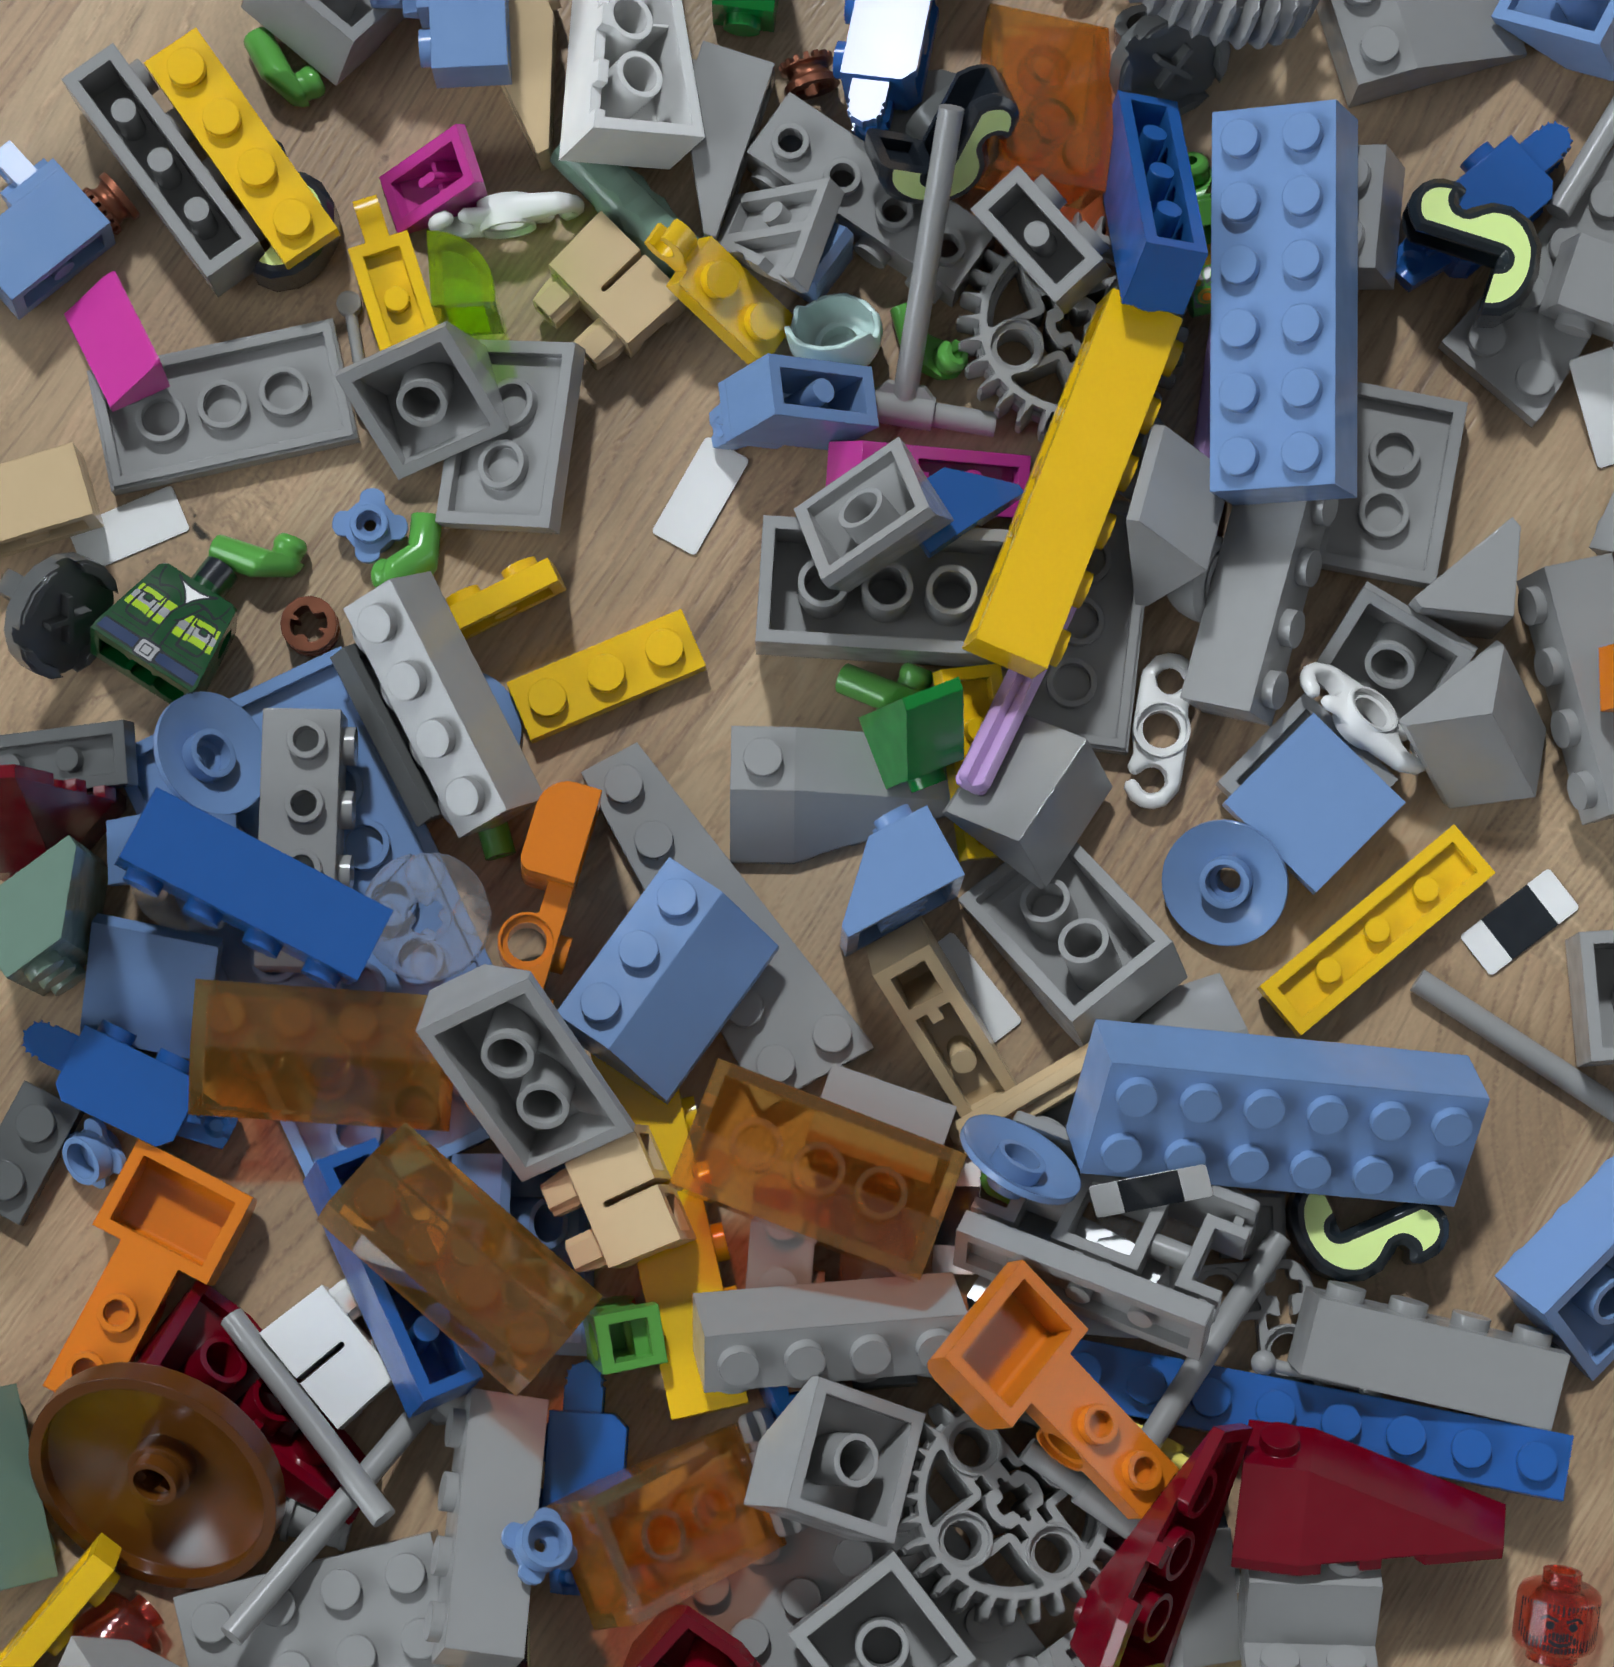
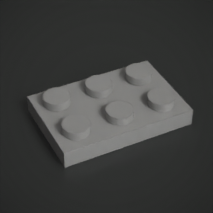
(522, 474)
(1403, 487)

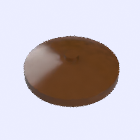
(159, 1472)

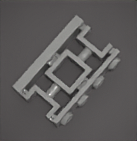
(1106, 1281)

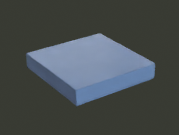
(1314, 802)
(146, 980)

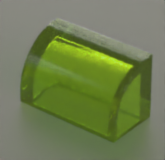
(462, 286)

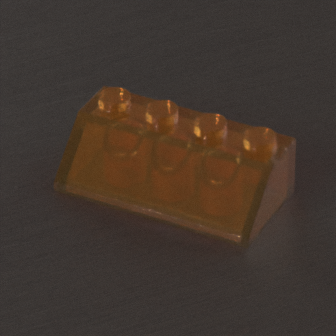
(313, 1057)
(817, 1170)
(459, 1258)

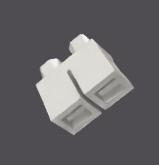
(316, 1330)

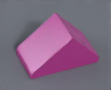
(434, 180)

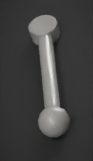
(350, 306)
(1265, 1363)

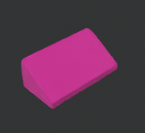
(116, 344)

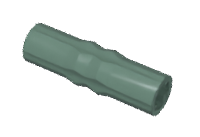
(622, 198)

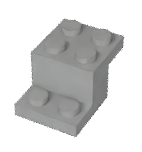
(1309, 1618)

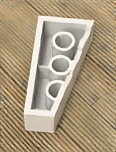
(629, 85)

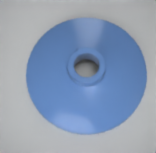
(225, 740)
(1208, 906)
(1019, 1160)

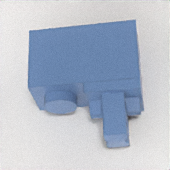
(465, 39)
(45, 231)
(794, 404)

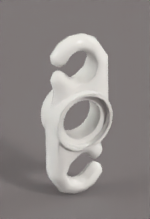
(508, 214)
(1350, 704)
(1169, 759)

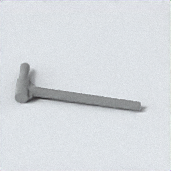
(904, 400)
(1178, 1394)
(327, 1523)

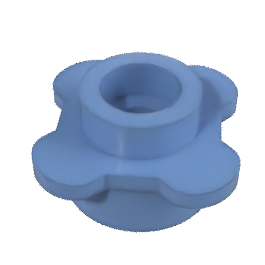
(370, 544)
(93, 1154)
(557, 1542)

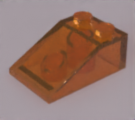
(1063, 100)
(665, 1529)

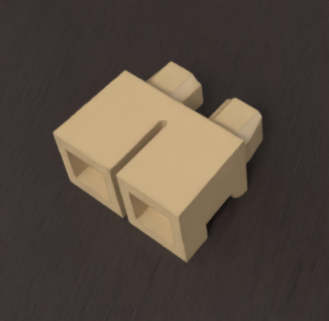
(613, 287)
(627, 1229)

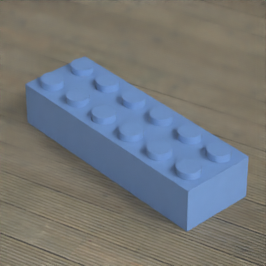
(1284, 303)
(1276, 1112)

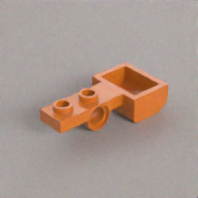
(553, 863)
(167, 1224)
(1017, 1359)

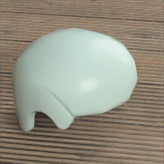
(836, 330)

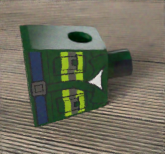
(170, 629)

